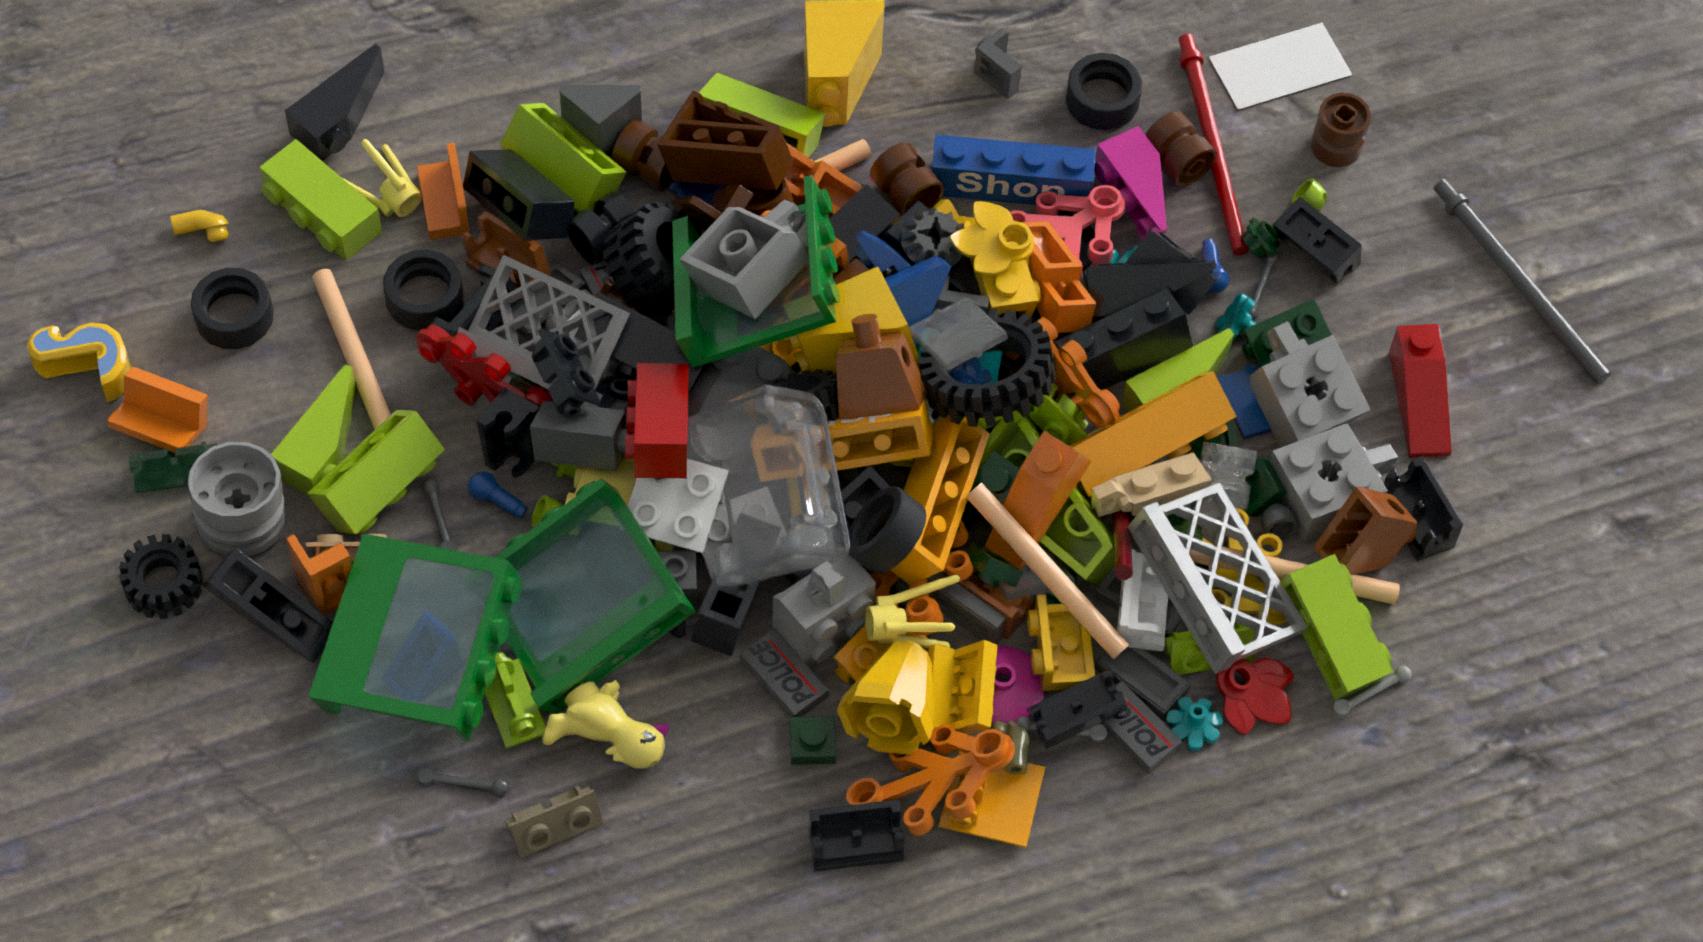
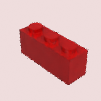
(658, 420)

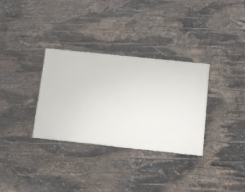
(1280, 66)

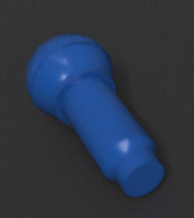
(1210, 252)
(484, 487)

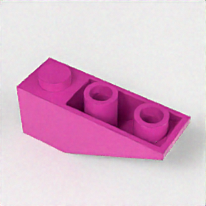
(1135, 170)

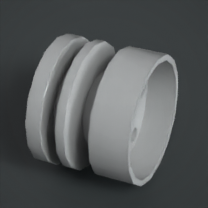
(237, 498)

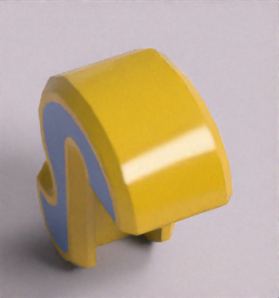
(81, 350)

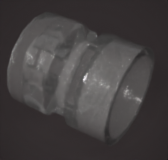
(1229, 468)

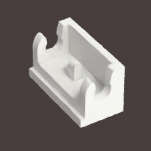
(1142, 607)

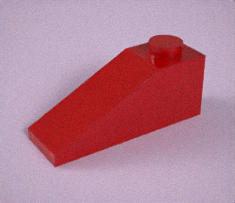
(1422, 389)

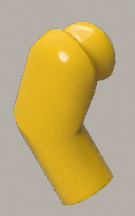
(201, 220)

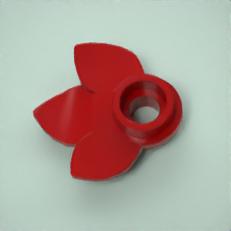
(1259, 697)

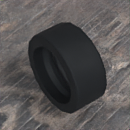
(1106, 67)
(421, 264)
(227, 282)
(886, 530)

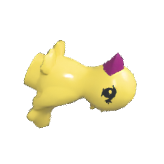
(601, 718)

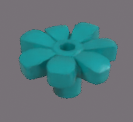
(1236, 315)
(1195, 722)

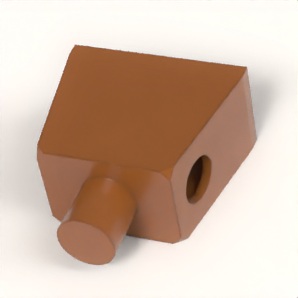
(876, 372)
(1367, 531)

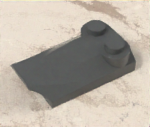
(731, 378)

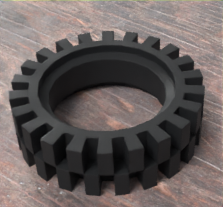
(1002, 396)

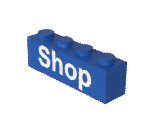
(1010, 169)

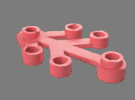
(1100, 206)

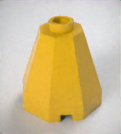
(892, 701)

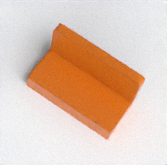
(443, 197)
(160, 411)
(322, 576)

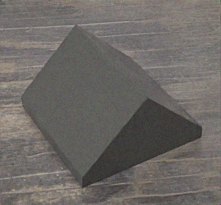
(601, 111)

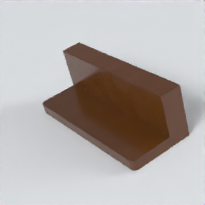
(707, 214)

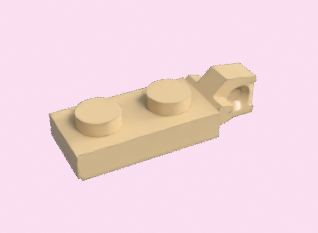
(1150, 484)

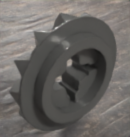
(919, 245)

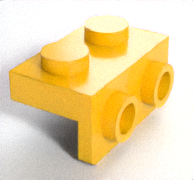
(1011, 288)
(1063, 646)
(963, 685)

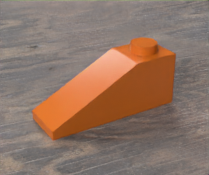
(1040, 491)

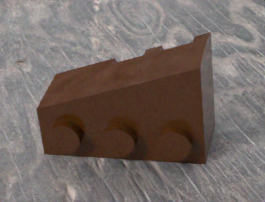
(724, 148)

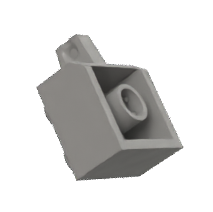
(748, 257)
(1301, 368)
(1324, 473)
(824, 609)

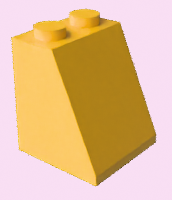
(840, 54)
(858, 296)

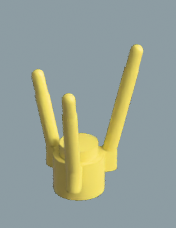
(397, 190)
(889, 624)

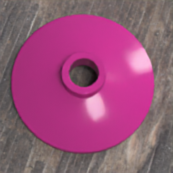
(1022, 689)

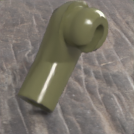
(1020, 738)

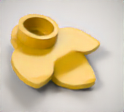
(989, 239)

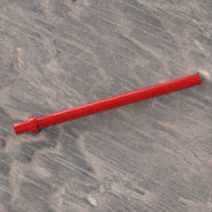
(1191, 61)

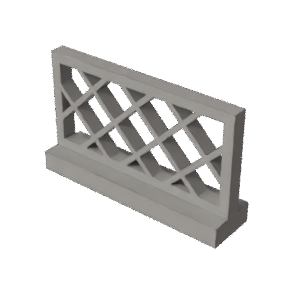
(520, 356)
(1191, 586)

